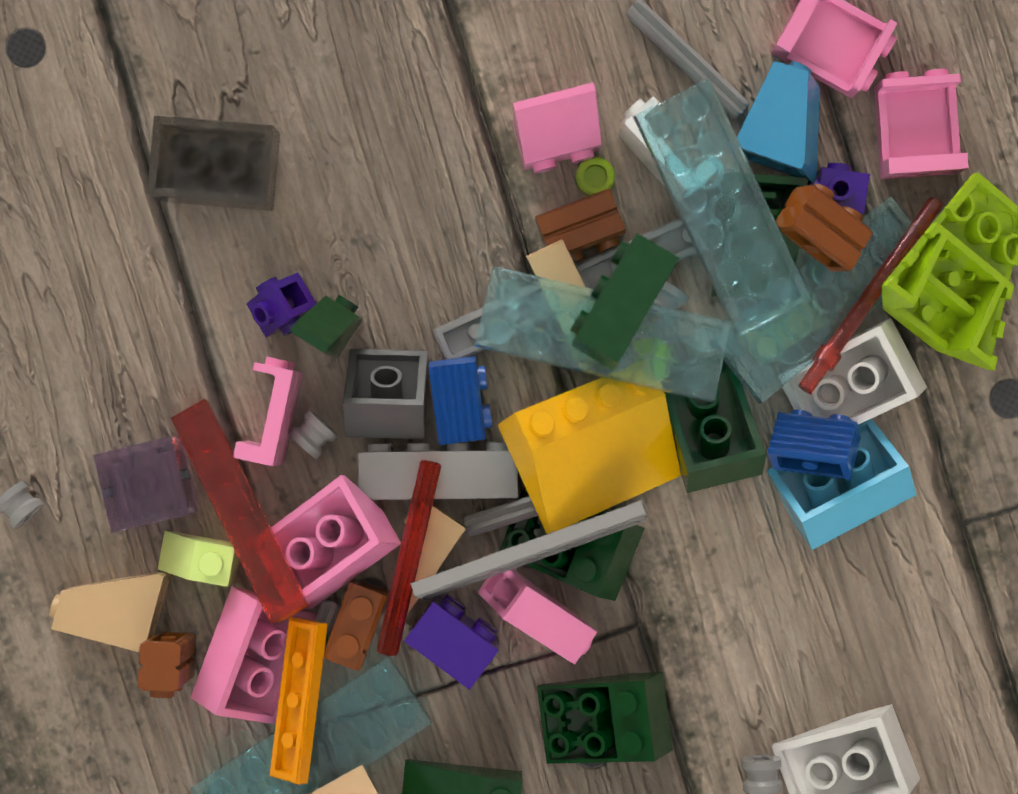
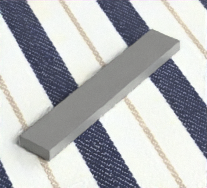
(530, 551)

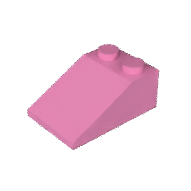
(557, 128)

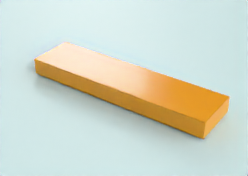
(298, 700)

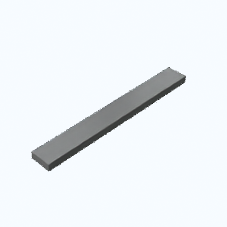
(459, 336)

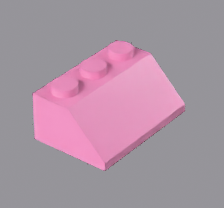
(334, 538)
(244, 661)

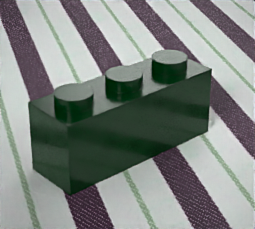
(623, 300)

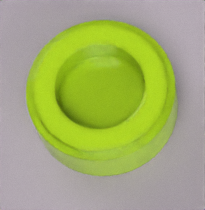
(594, 176)

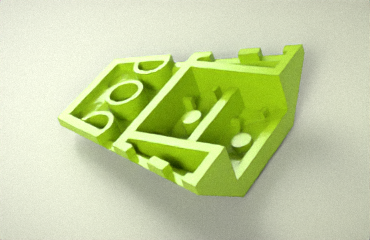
(959, 275)

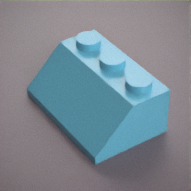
(832, 506)

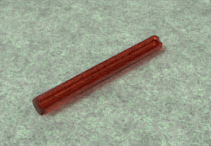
(408, 558)

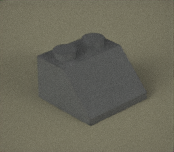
(386, 394)

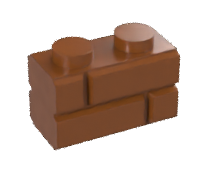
(583, 225)
(824, 227)
(356, 624)
(166, 663)

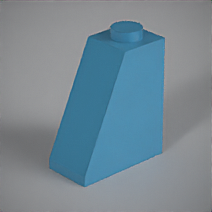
(784, 122)

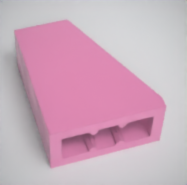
(538, 614)

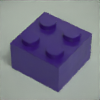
(454, 640)

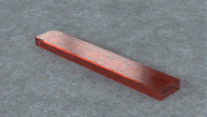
(240, 512)

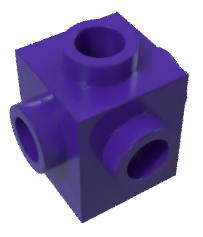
(849, 185)
(280, 304)

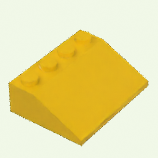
(591, 449)

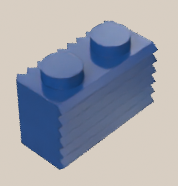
(458, 400)
(814, 444)

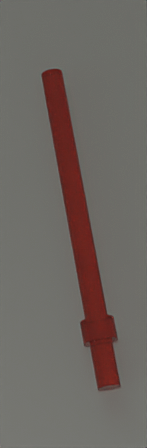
(829, 354)

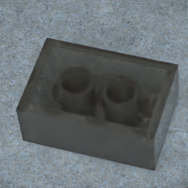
(213, 163)

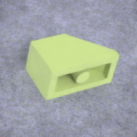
(199, 558)

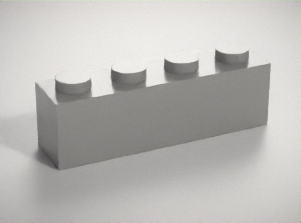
(463, 471)

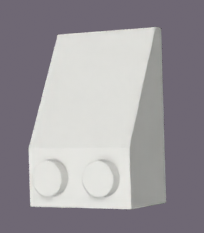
(866, 382)
(850, 757)

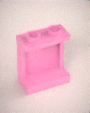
(836, 43)
(918, 125)
(279, 416)

